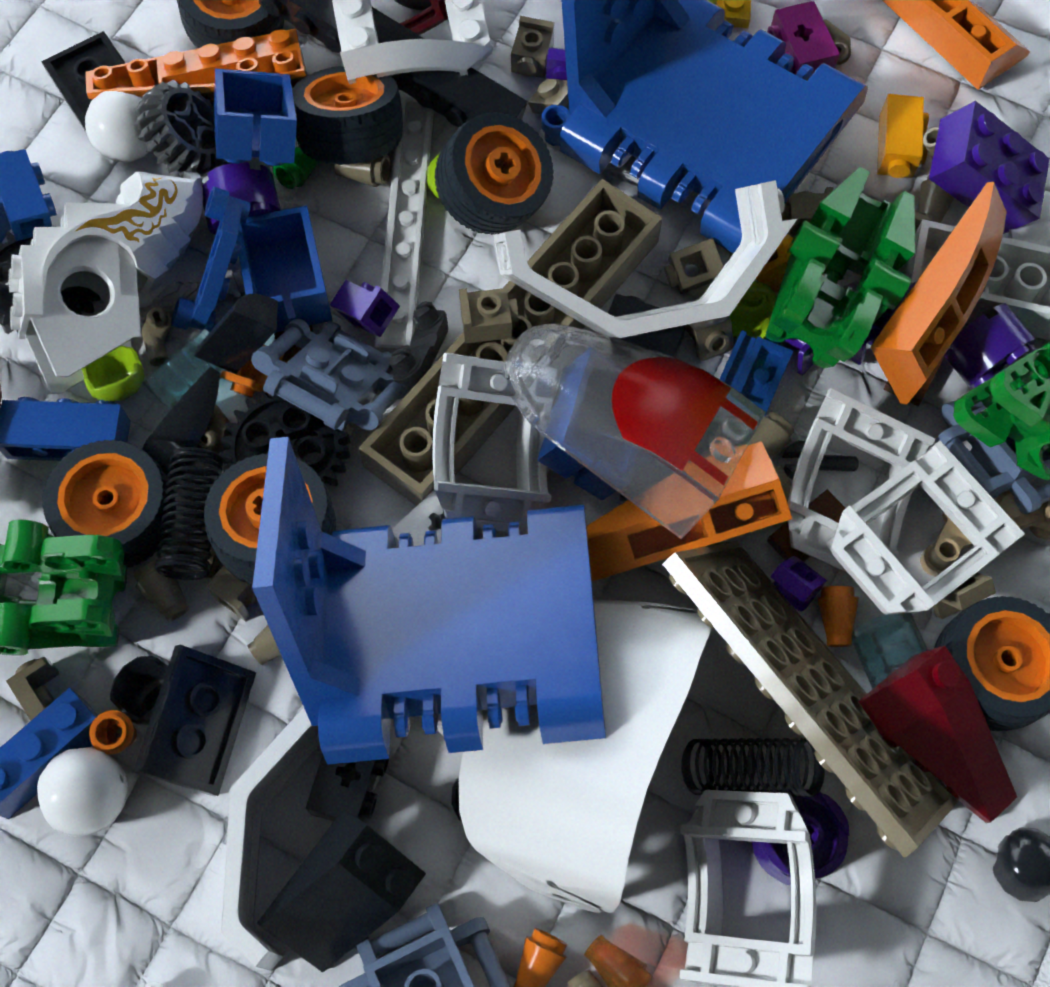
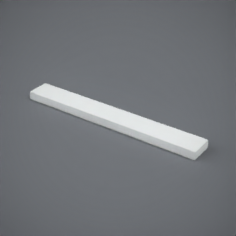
(406, 223)

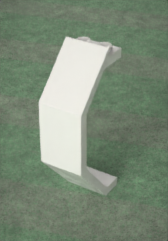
(762, 233)
(246, 807)

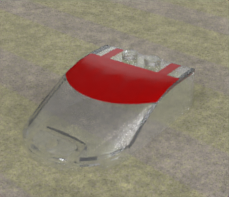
(634, 418)

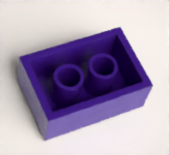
(982, 149)

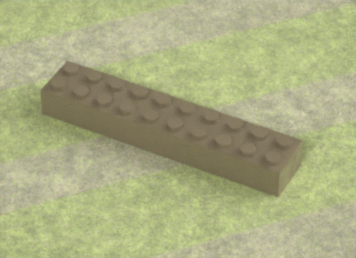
(586, 256)

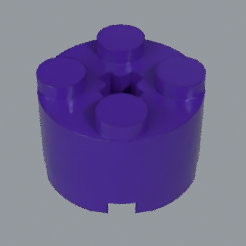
(245, 184)
(989, 346)
(828, 838)

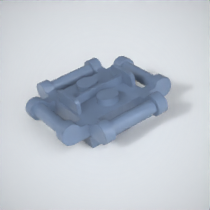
(330, 375)
(994, 466)
(430, 959)

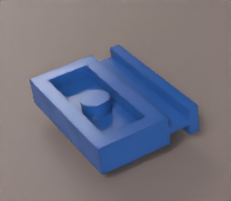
(756, 368)

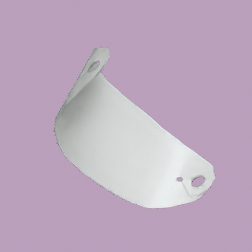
(576, 804)

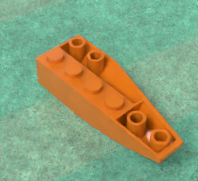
(963, 36)
(267, 53)
(942, 297)
(632, 538)

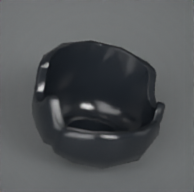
(138, 687)
(1024, 864)

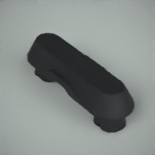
(424, 345)

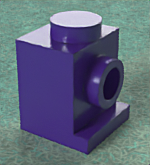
(365, 306)

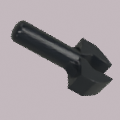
(828, 463)

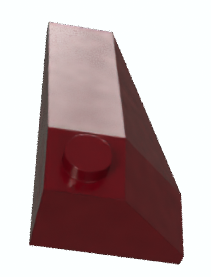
(939, 722)

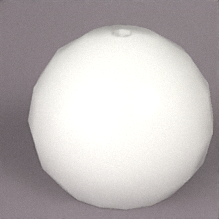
(112, 128)
(82, 791)

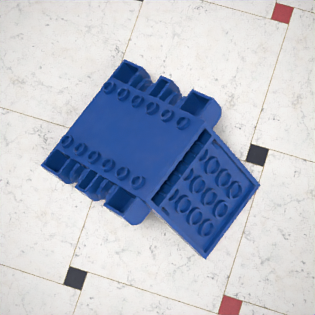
(695, 105)
(428, 624)

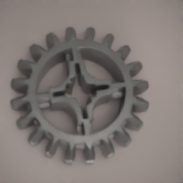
(176, 126)

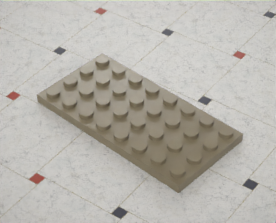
(812, 691)

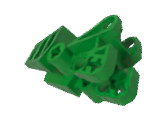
(843, 235)
(1015, 407)
(73, 593)

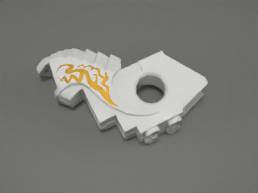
(113, 253)

